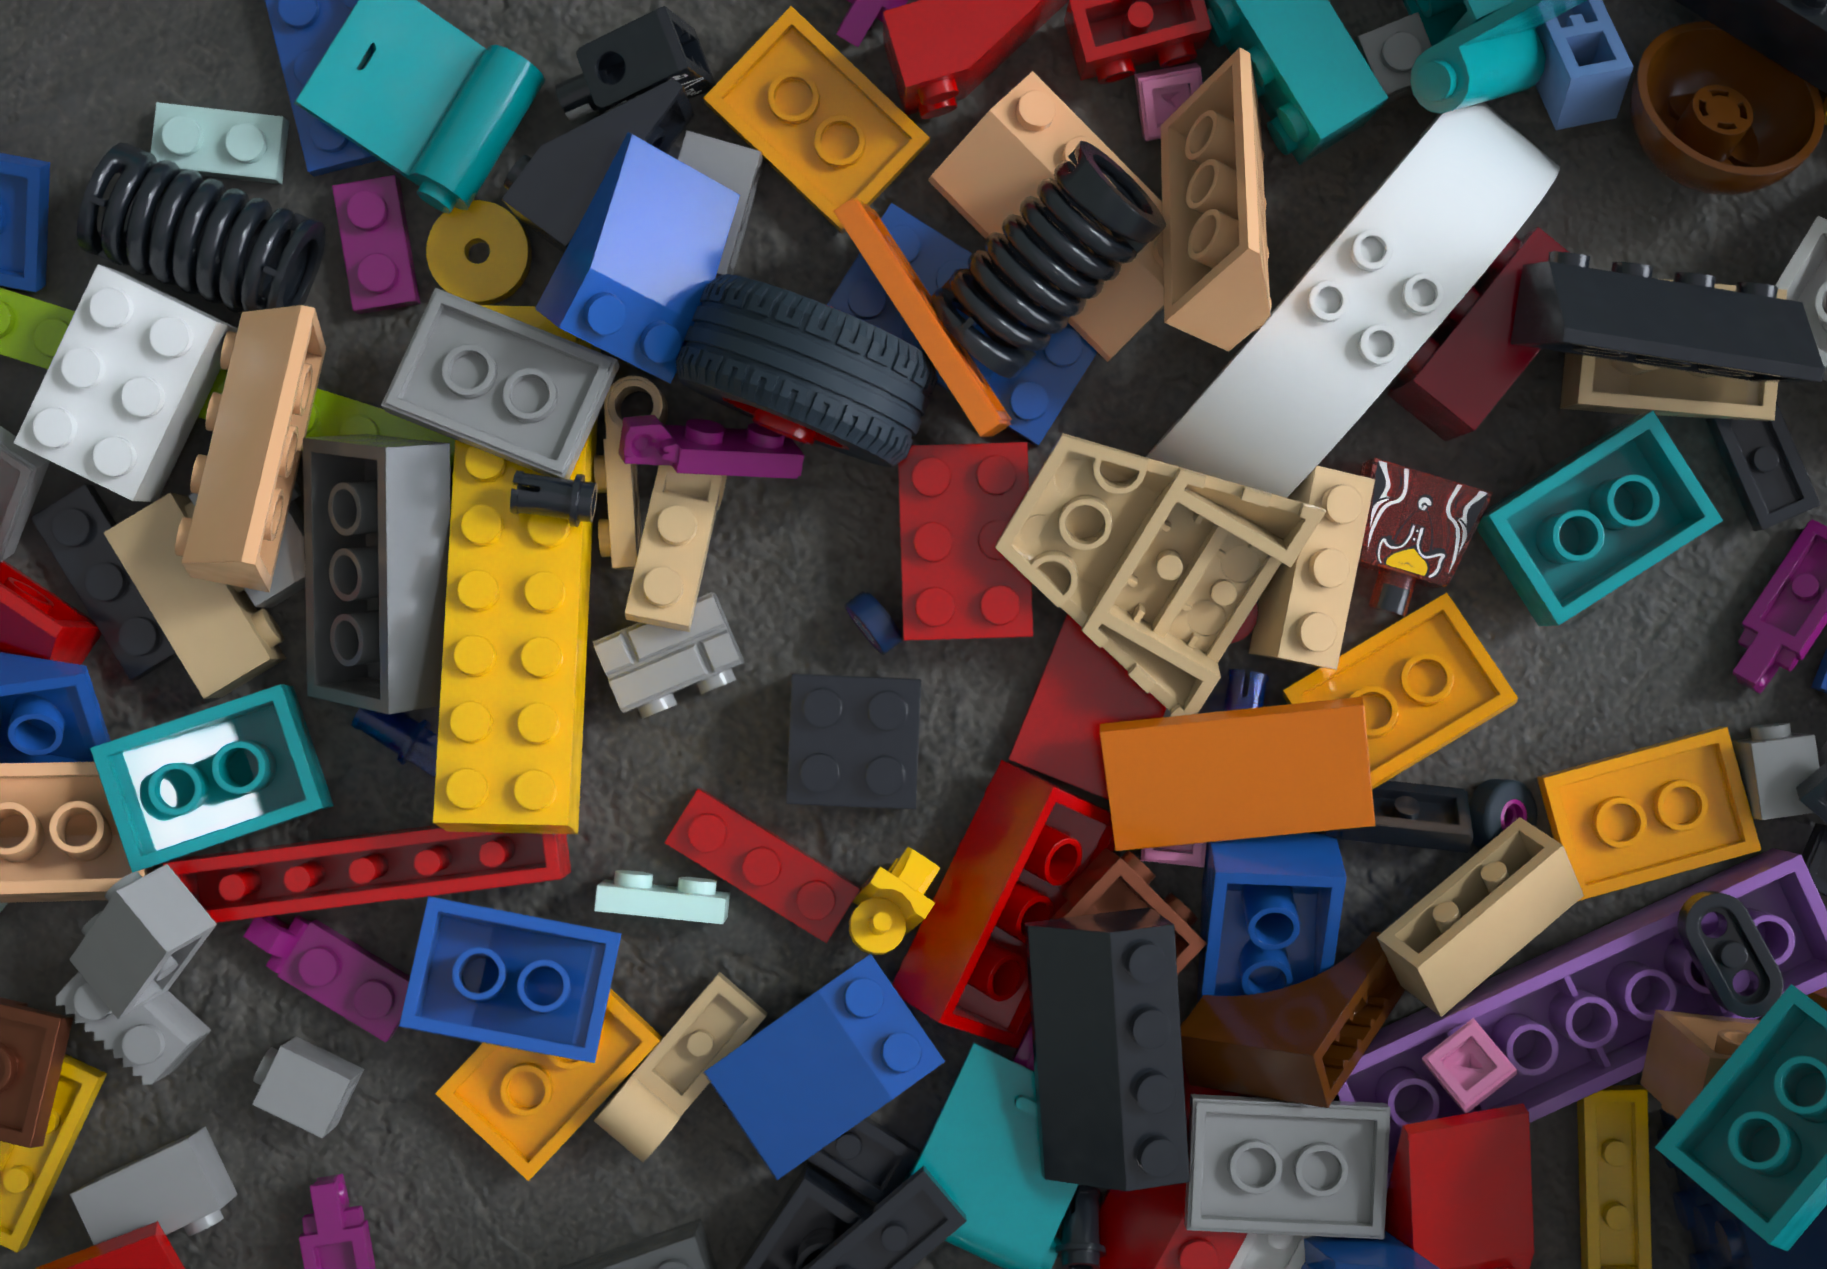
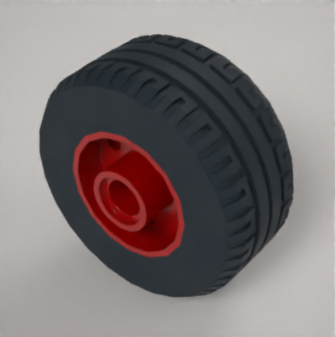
(806, 370)

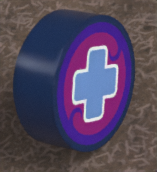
(873, 622)

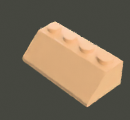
(1005, 163)
(1216, 210)
(253, 447)
(57, 834)

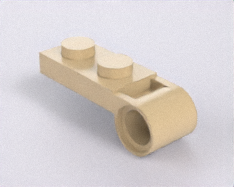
(622, 531)
(674, 548)
(673, 1071)

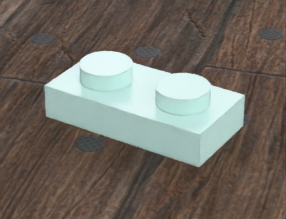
(221, 142)
(636, 895)

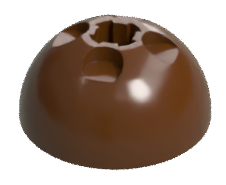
(1721, 112)

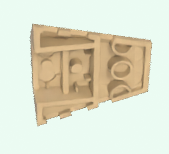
(1152, 559)

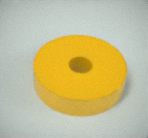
(502, 271)

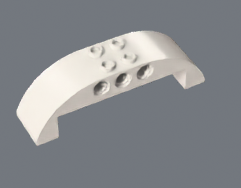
(1364, 305)

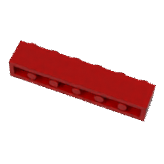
(367, 870)

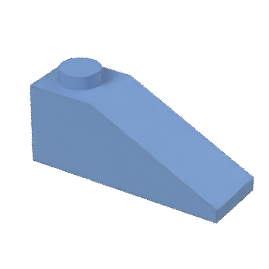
(1583, 66)

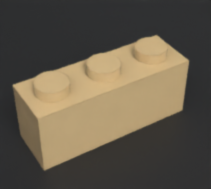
(1309, 604)
(205, 621)
(1481, 916)

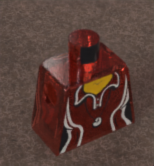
(1415, 531)

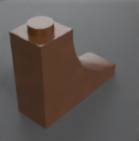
(1293, 1039)

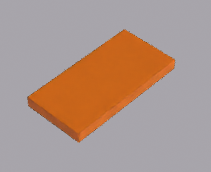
(916, 308)
(1238, 774)

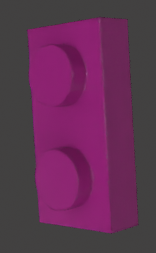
(376, 244)

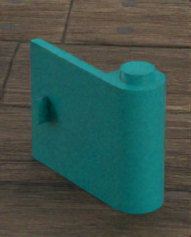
(1486, 58)
(424, 100)
(991, 1164)

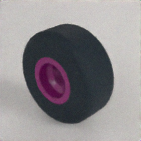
(1491, 802)

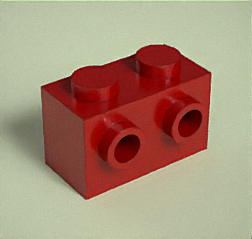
(1121, 34)

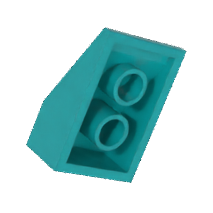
(212, 777)

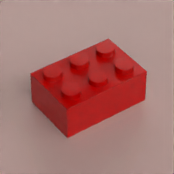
(950, 519)

